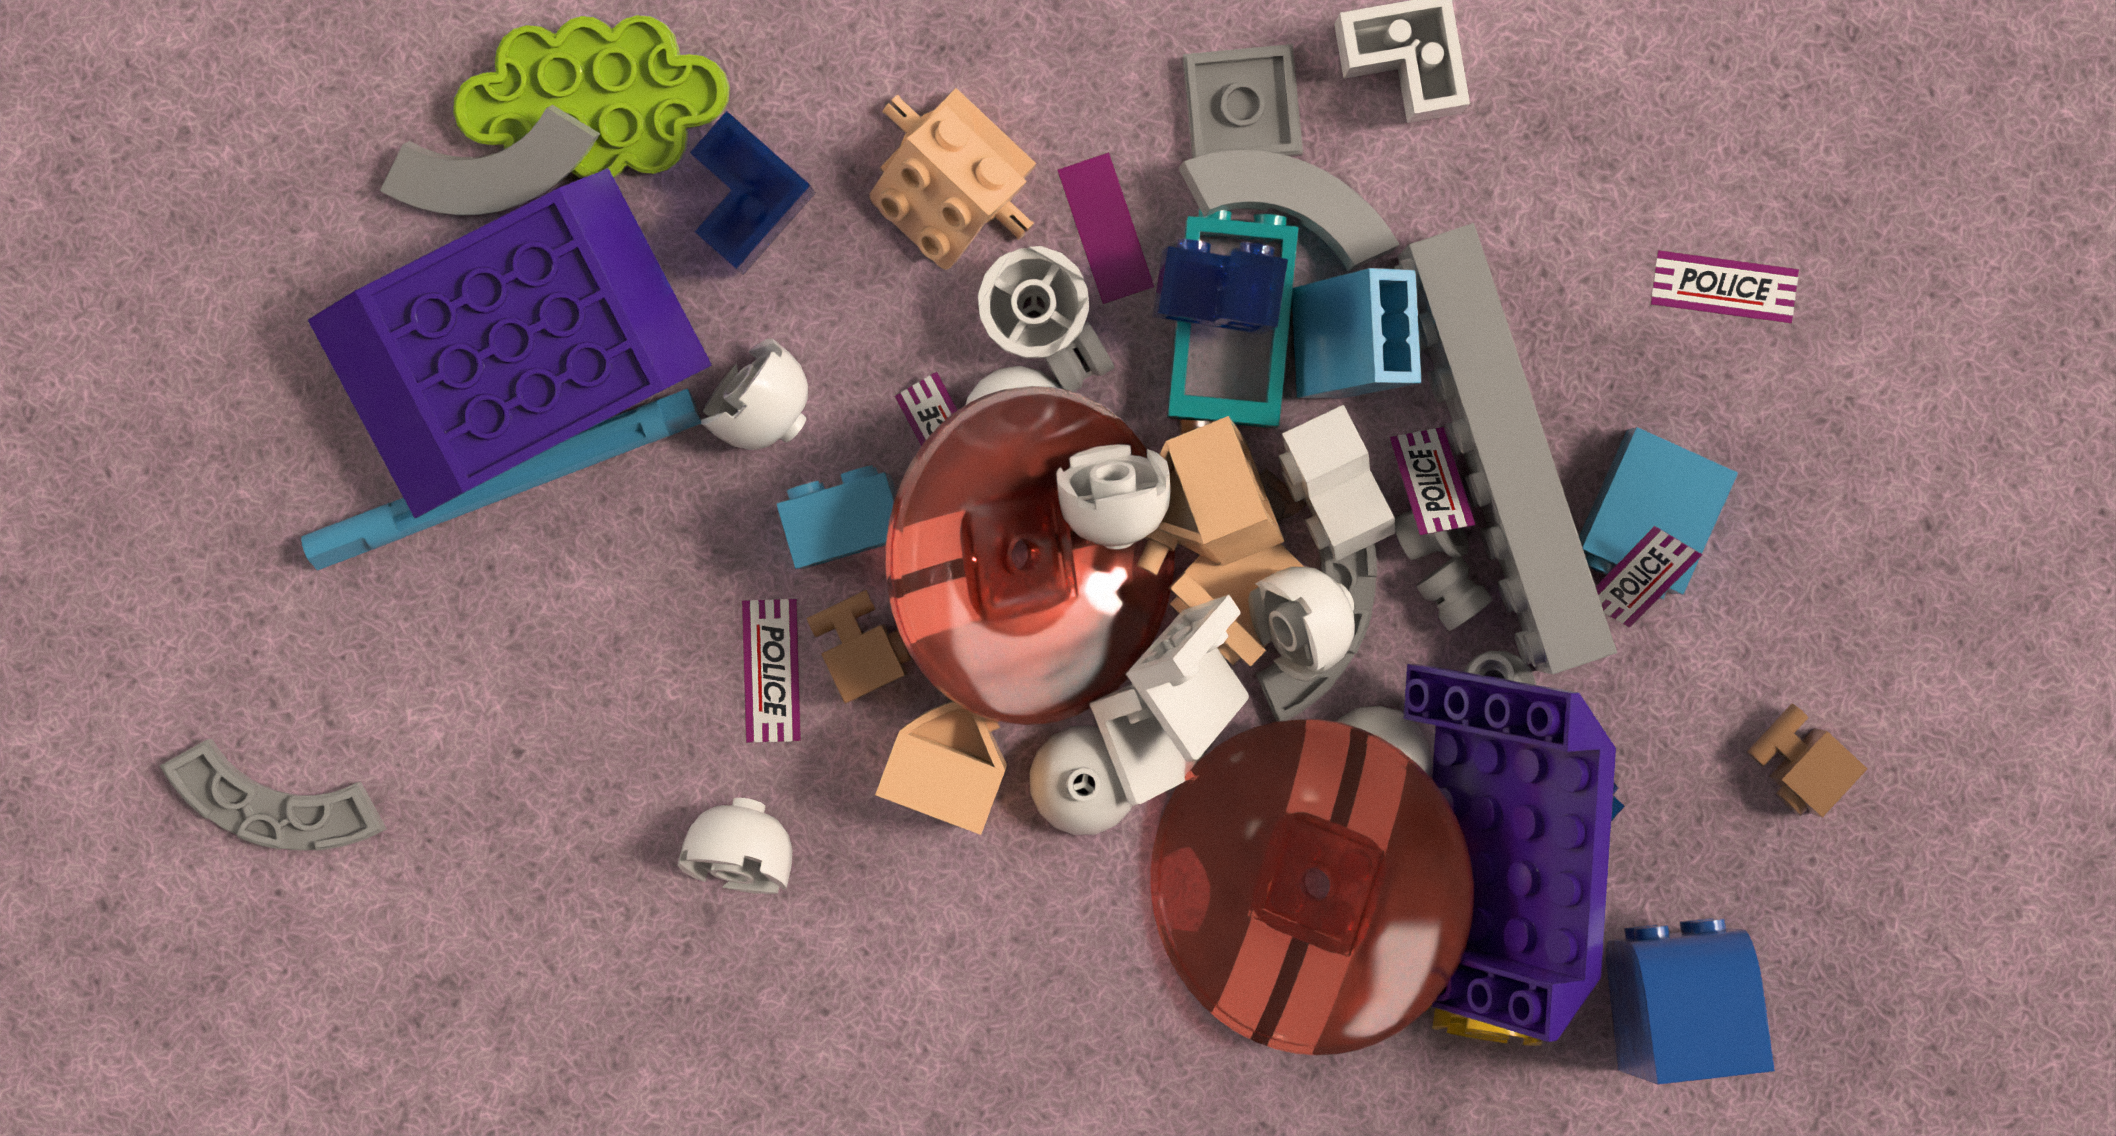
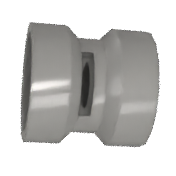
(1067, 366)
(1454, 593)

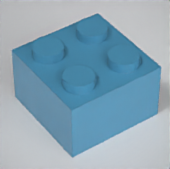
(837, 520)

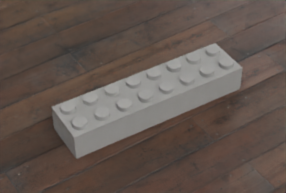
(1505, 454)

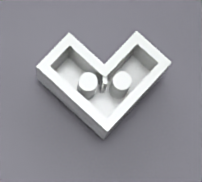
(1416, 40)
(1332, 473)

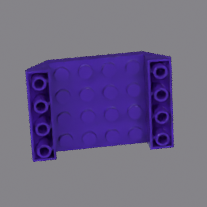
(509, 341)
(1535, 809)

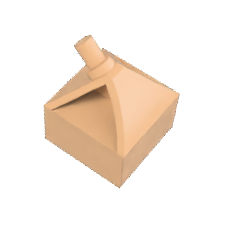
(1214, 499)
(946, 766)

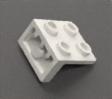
(1189, 679)
(1138, 746)

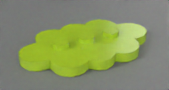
(614, 80)

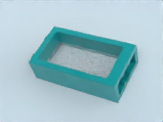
(1230, 370)

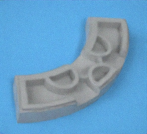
(491, 181)
(1295, 187)
(1358, 574)
(268, 815)

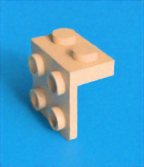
(944, 187)
(1209, 580)

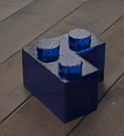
(761, 196)
(1218, 290)

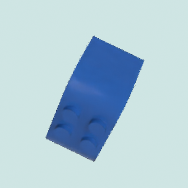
(1688, 1003)

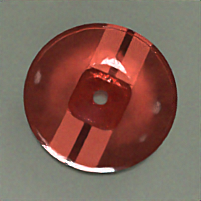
(1002, 637)
(1237, 903)

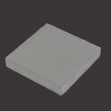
(1243, 100)

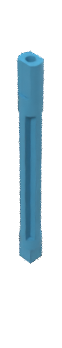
(583, 450)

